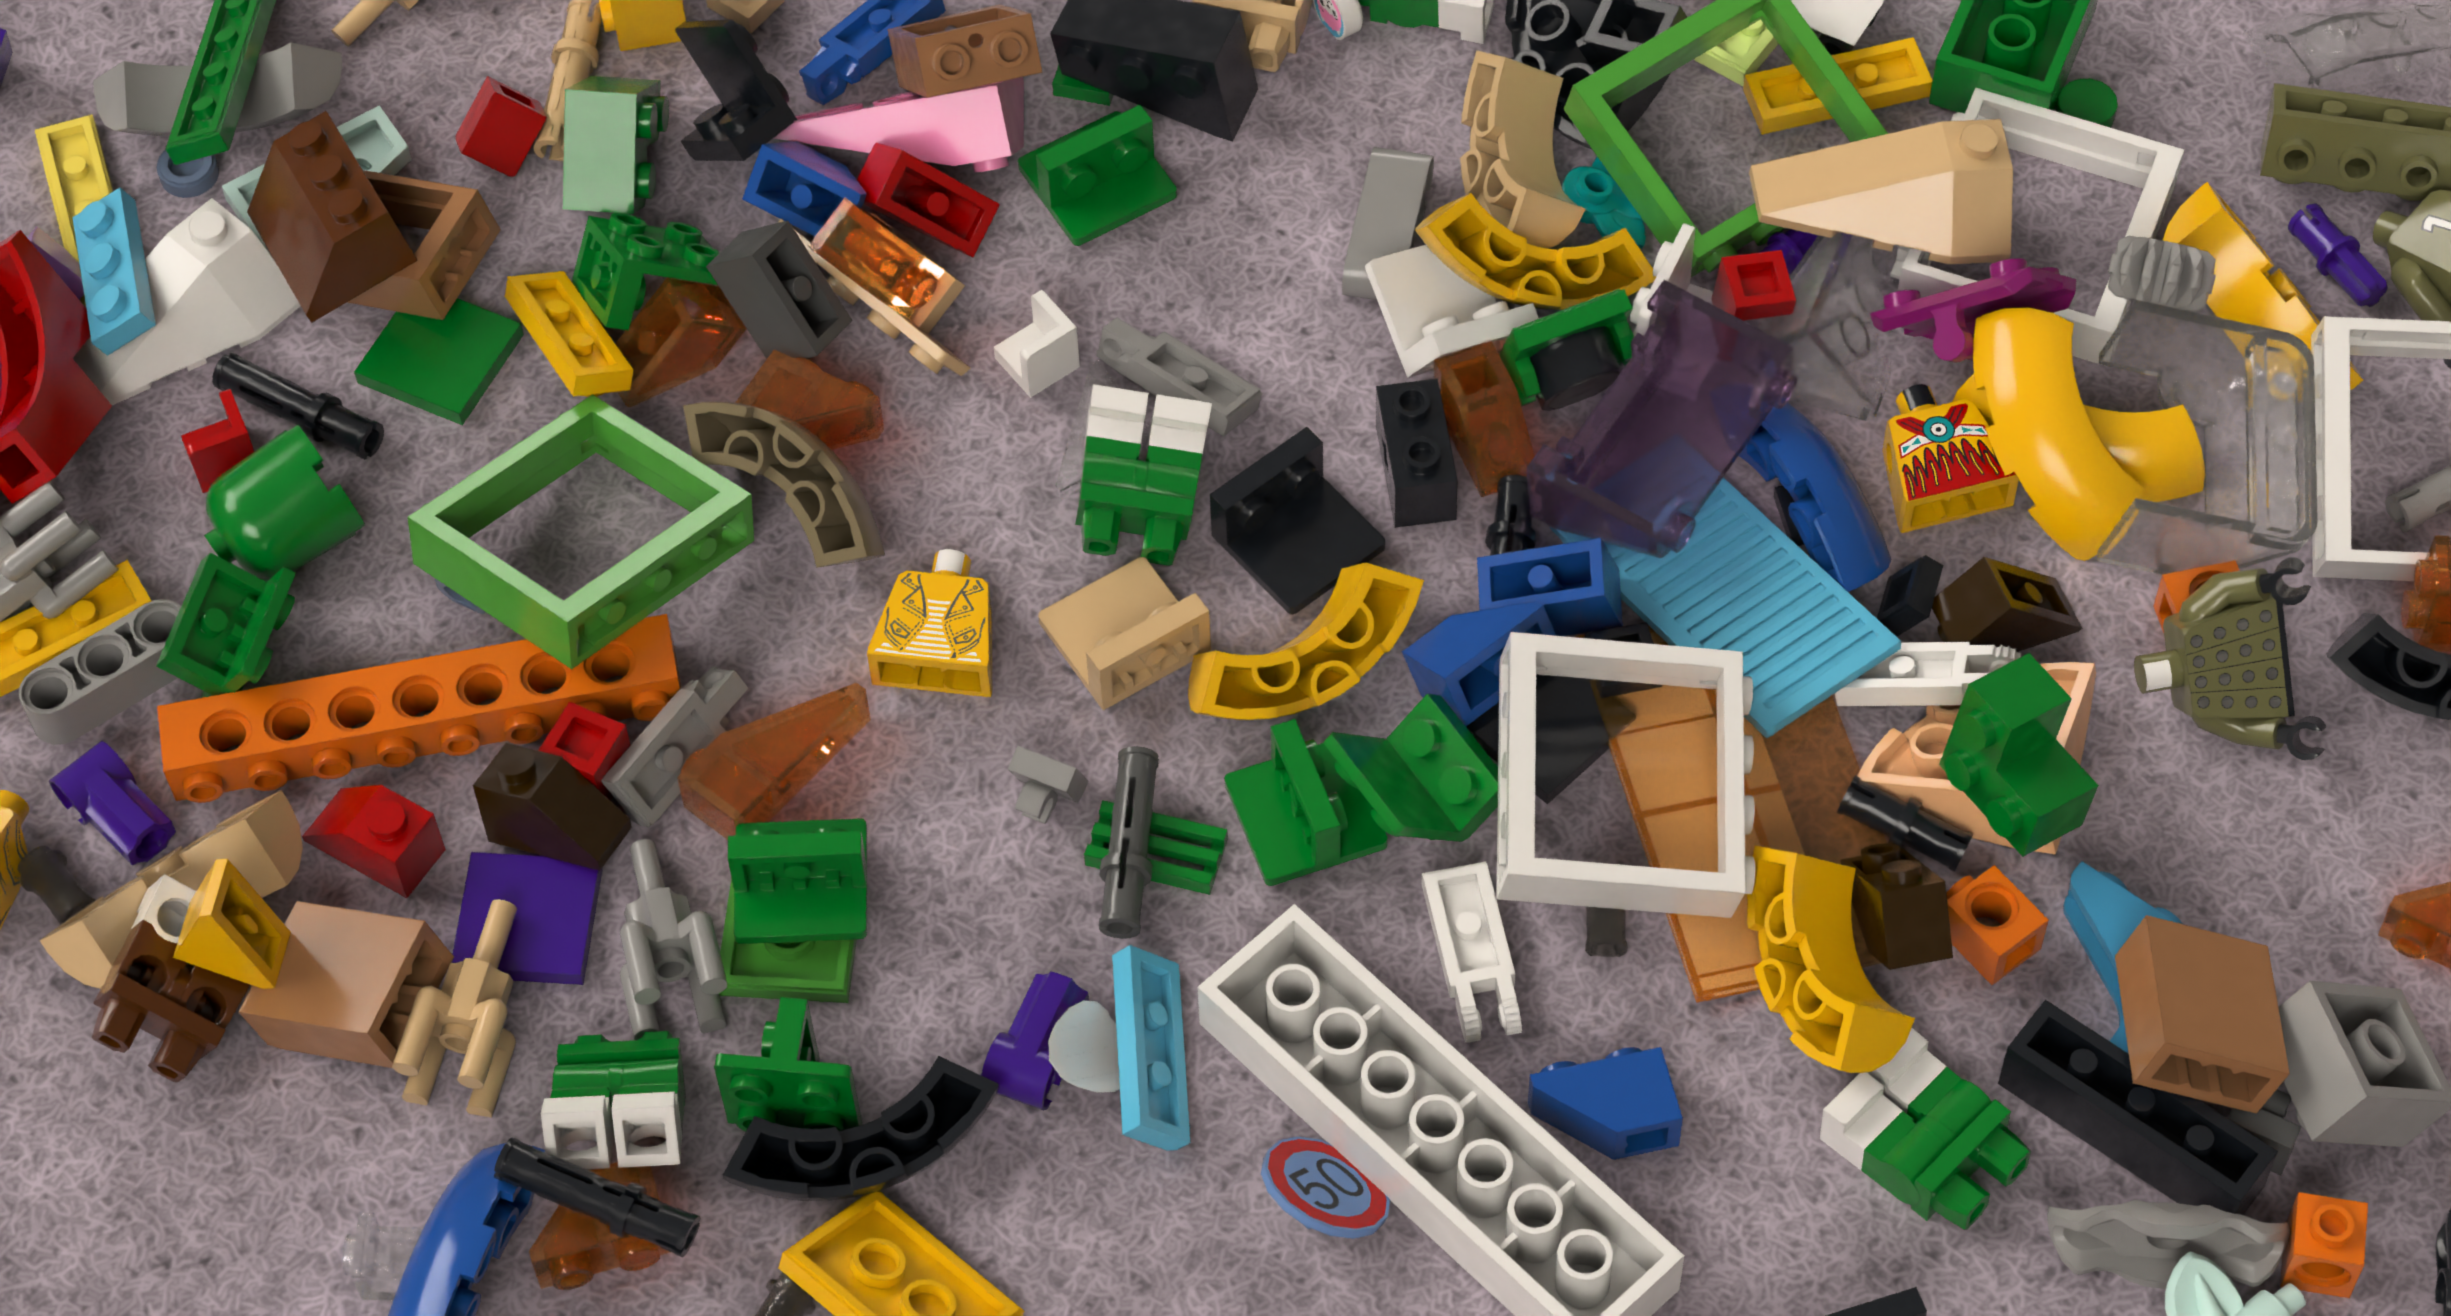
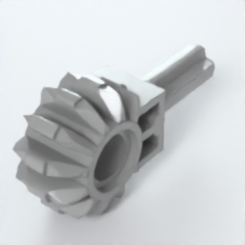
(2161, 273)

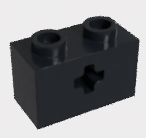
(1416, 453)

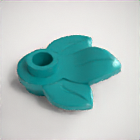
(1604, 201)

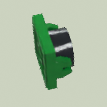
(1570, 352)

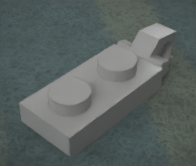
(1176, 370)
(694, 717)

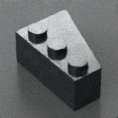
(1163, 56)

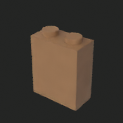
(346, 983)
(2201, 1014)

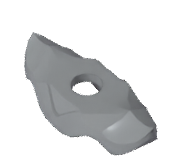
(2149, 1238)

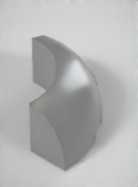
(283, 86)

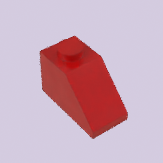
(926, 199)
(379, 836)

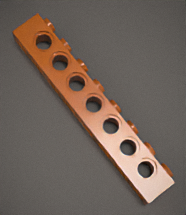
(389, 698)

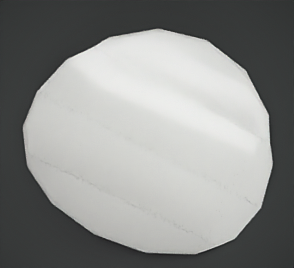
(1086, 1048)

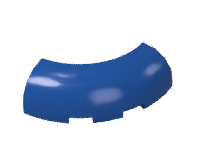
(1827, 499)
(460, 1239)

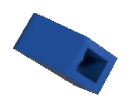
(1612, 1103)

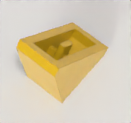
(232, 930)

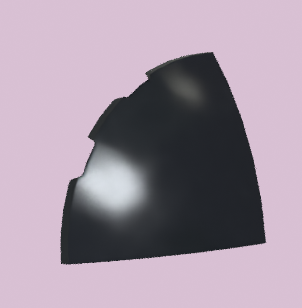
(1581, 38)

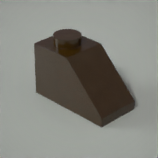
(2003, 607)
(547, 808)

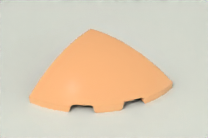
(1910, 767)

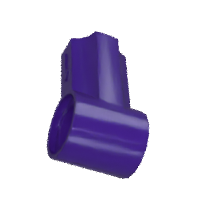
(113, 803)
(1021, 1056)

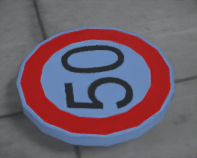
(1323, 1188)

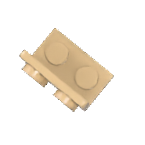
(1126, 631)

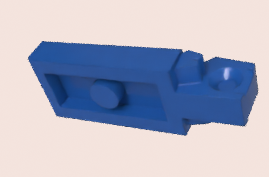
(860, 44)

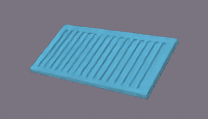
(1758, 594)

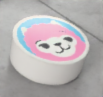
(1340, 16)

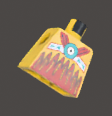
(1941, 462)

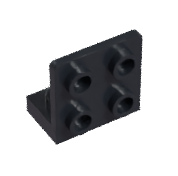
(751, 99)
(1291, 524)

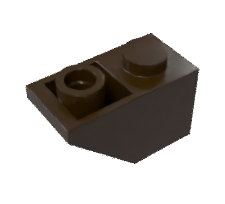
(1900, 907)

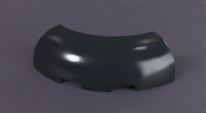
(2394, 667)
(869, 1157)

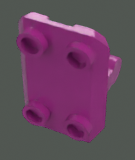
(1952, 314)

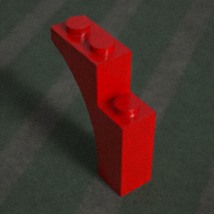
(44, 394)

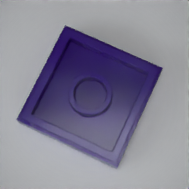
(552, 916)

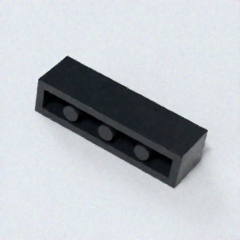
(2152, 1133)

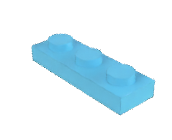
(113, 271)
(1150, 1049)

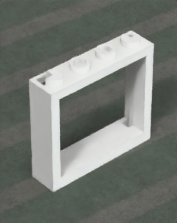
(2079, 146)
(2331, 349)
(1616, 885)

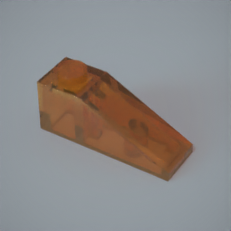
(765, 763)

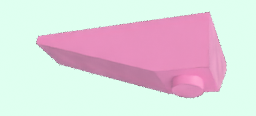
(947, 129)

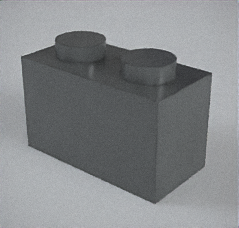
(779, 291)

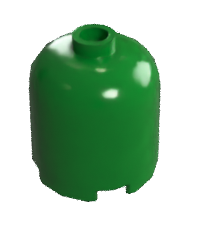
(277, 509)

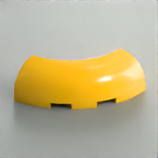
(1524, 274)
(2242, 282)
(2044, 429)
(2152, 446)
(1321, 663)
(1813, 963)

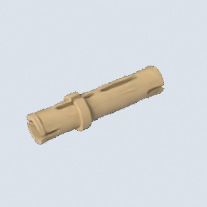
(573, 59)

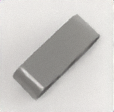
(1386, 214)
(78, 679)

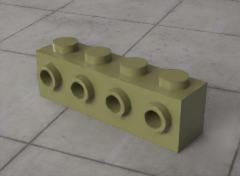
(2357, 142)

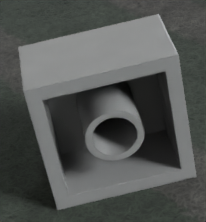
(2360, 1065)

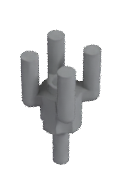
(29, 565)
(667, 944)

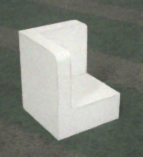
(1041, 350)

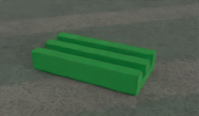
(1173, 828)

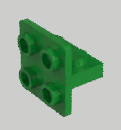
(1099, 175)
(226, 627)
(1301, 810)
(799, 880)
(788, 1080)

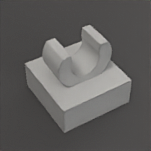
(1044, 782)

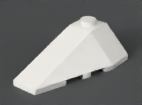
(208, 293)

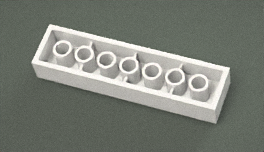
(1433, 1130)

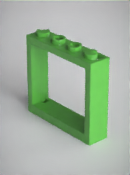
(1595, 95)
(623, 594)

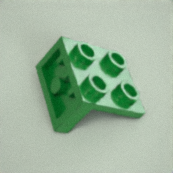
(622, 250)
(1423, 777)

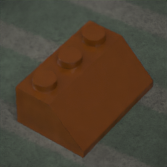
(324, 219)

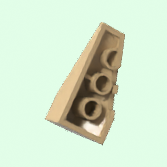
(1915, 188)

